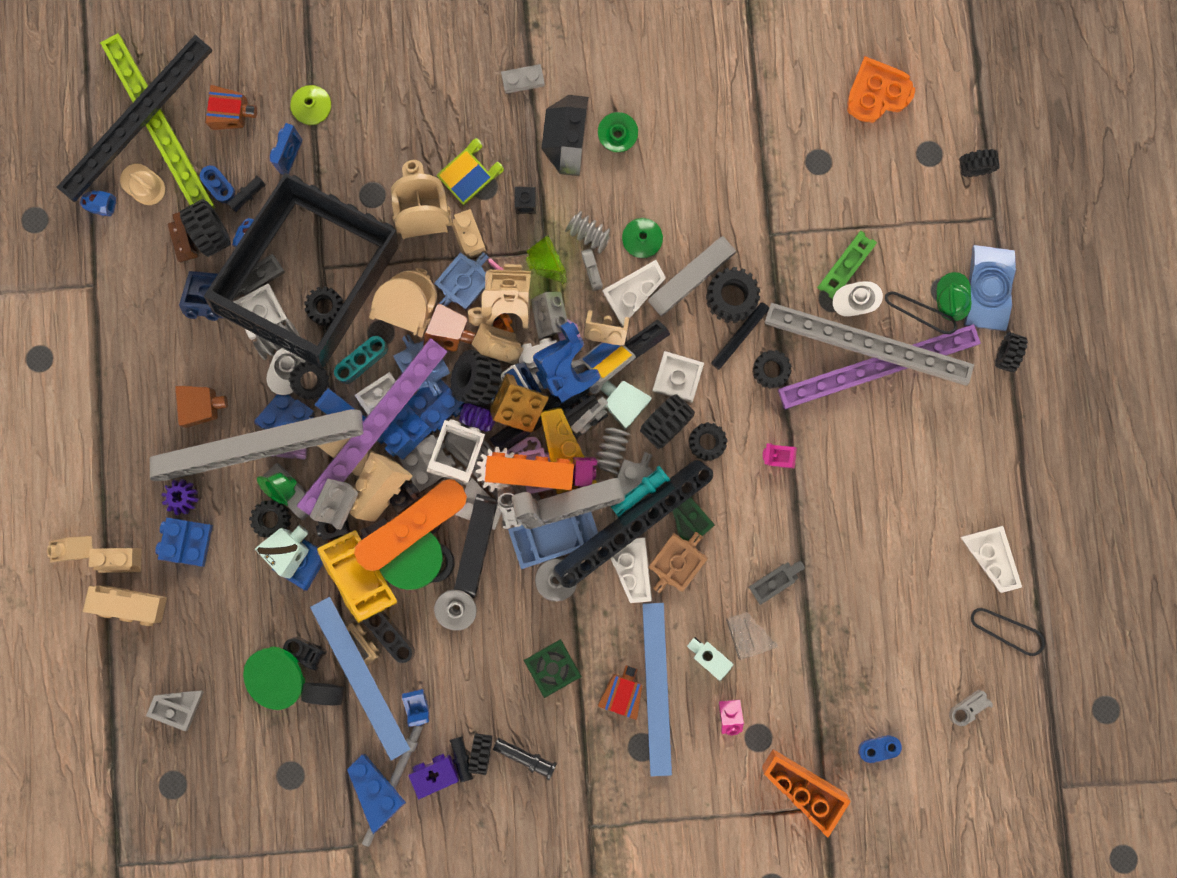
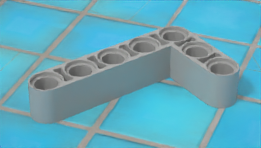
(566, 505)

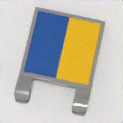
(607, 360)

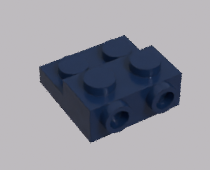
(192, 300)

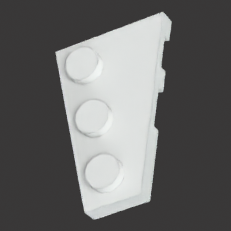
(632, 291)
(995, 557)
(633, 570)

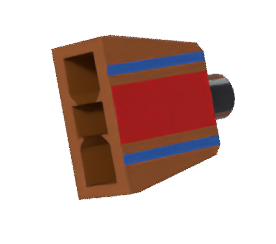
(227, 109)
(622, 694)

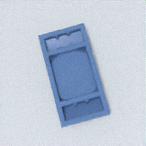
(991, 287)
(551, 540)

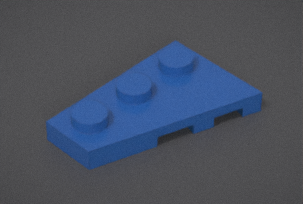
(374, 792)

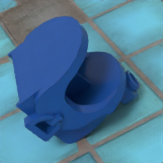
(556, 367)

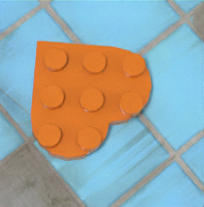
(877, 90)

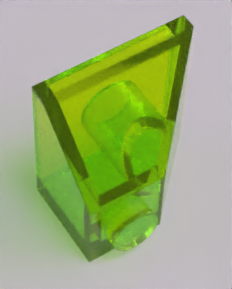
(545, 261)

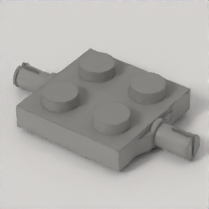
(632, 473)

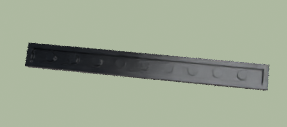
(134, 118)
(637, 344)

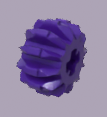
(476, 417)
(187, 496)

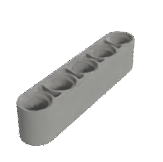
(692, 276)

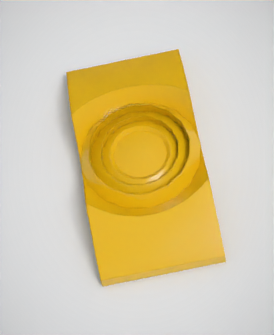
(361, 589)

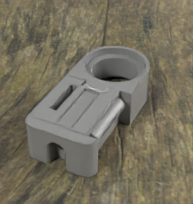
(591, 269)
(507, 509)
(971, 706)

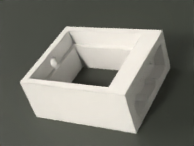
(449, 472)

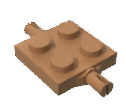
(678, 562)

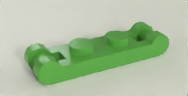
(847, 264)

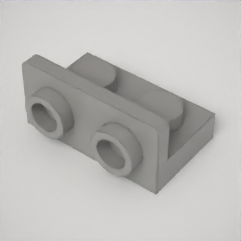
(548, 313)
(334, 503)

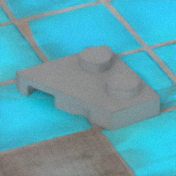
(583, 424)

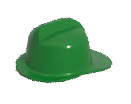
(954, 296)
(278, 487)

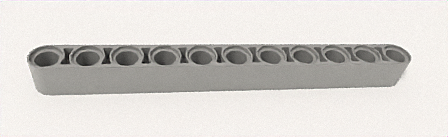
(256, 445)

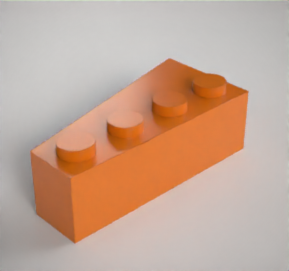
(529, 472)
(808, 792)

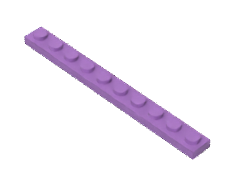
(871, 369)
(376, 421)

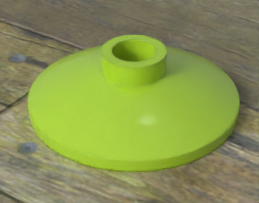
(315, 112)

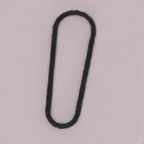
(917, 318)
(1003, 640)

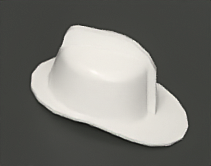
(857, 298)
(279, 371)

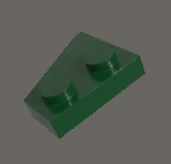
(691, 519)

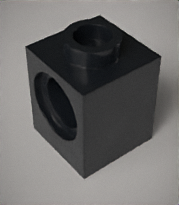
(525, 200)
(322, 530)

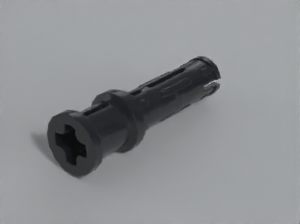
(533, 762)

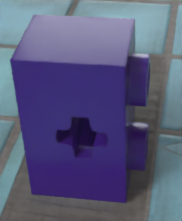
(426, 785)

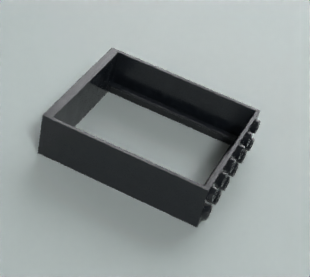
(287, 193)

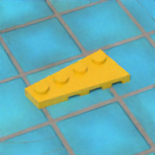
(560, 439)

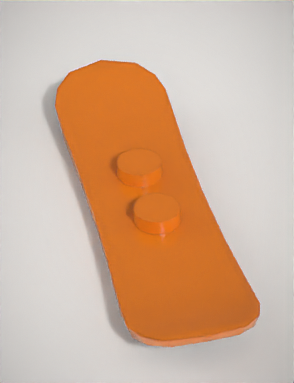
(410, 525)

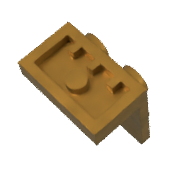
(517, 405)

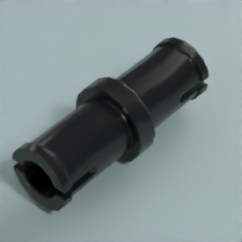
(246, 193)
(461, 759)

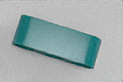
(350, 361)

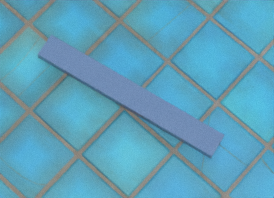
(360, 678)
(657, 689)

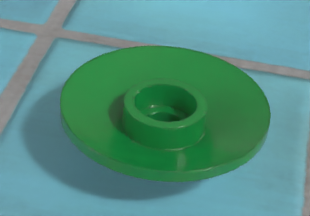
(620, 123)
(642, 247)

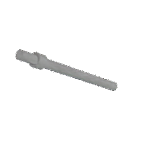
(412, 743)

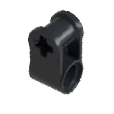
(306, 652)

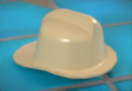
(142, 184)

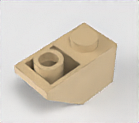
(69, 549)

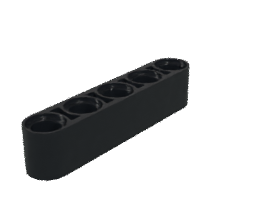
(476, 544)
(380, 632)

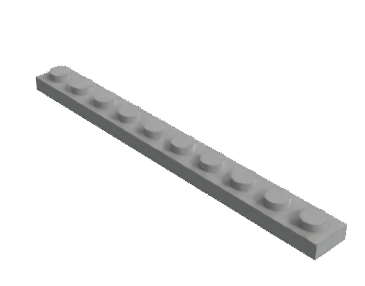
(869, 344)

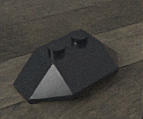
(565, 133)

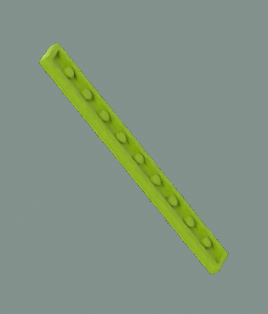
(158, 125)

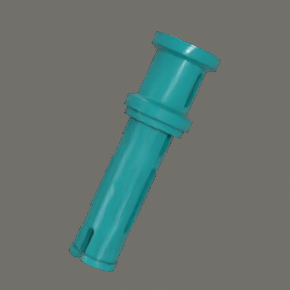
(647, 486)

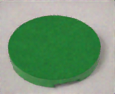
(415, 565)
(273, 678)

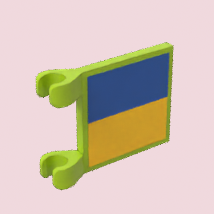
(466, 174)

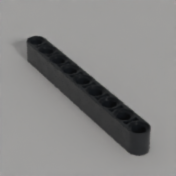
(624, 527)

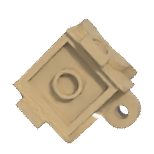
(419, 203)
(504, 293)
(406, 301)

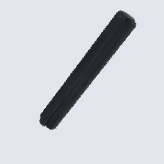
(740, 336)

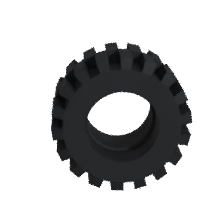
(205, 228)
(740, 280)
(475, 378)
(667, 421)

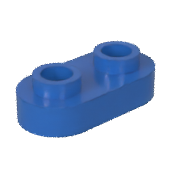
(217, 185)
(880, 748)

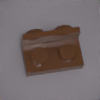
(183, 244)

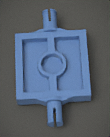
(462, 281)
(405, 357)

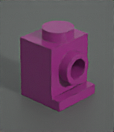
(584, 471)

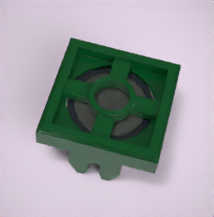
(551, 667)

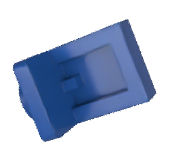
(416, 708)

